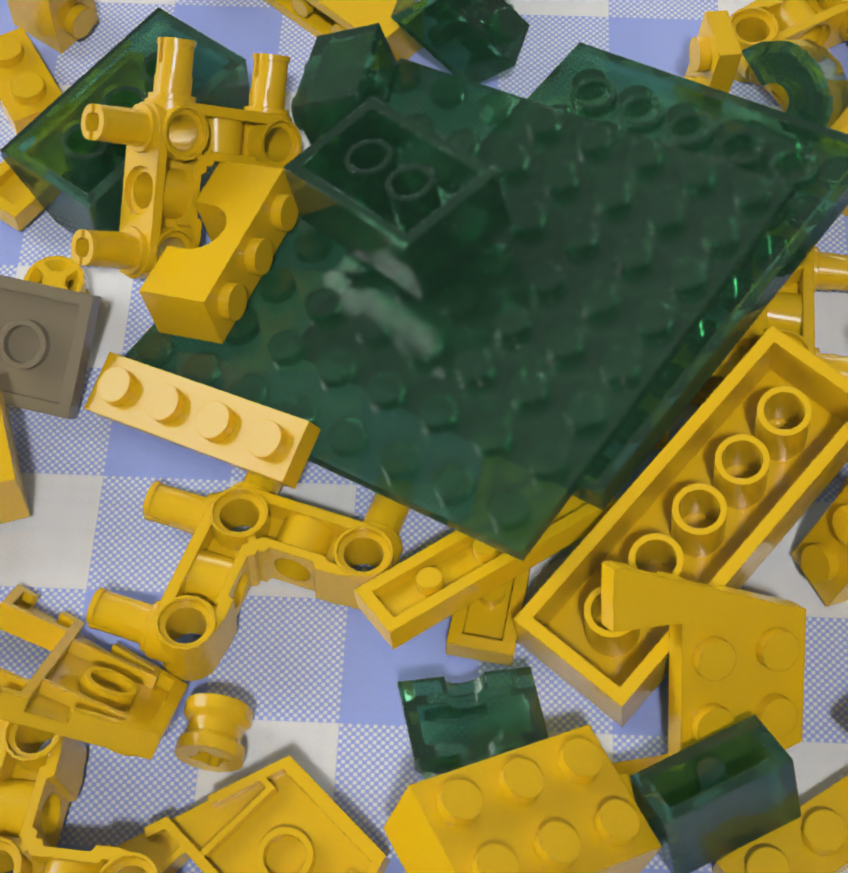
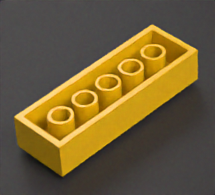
(698, 512)

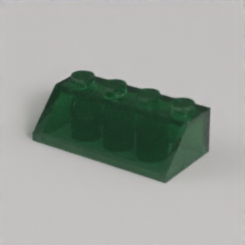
(84, 178)

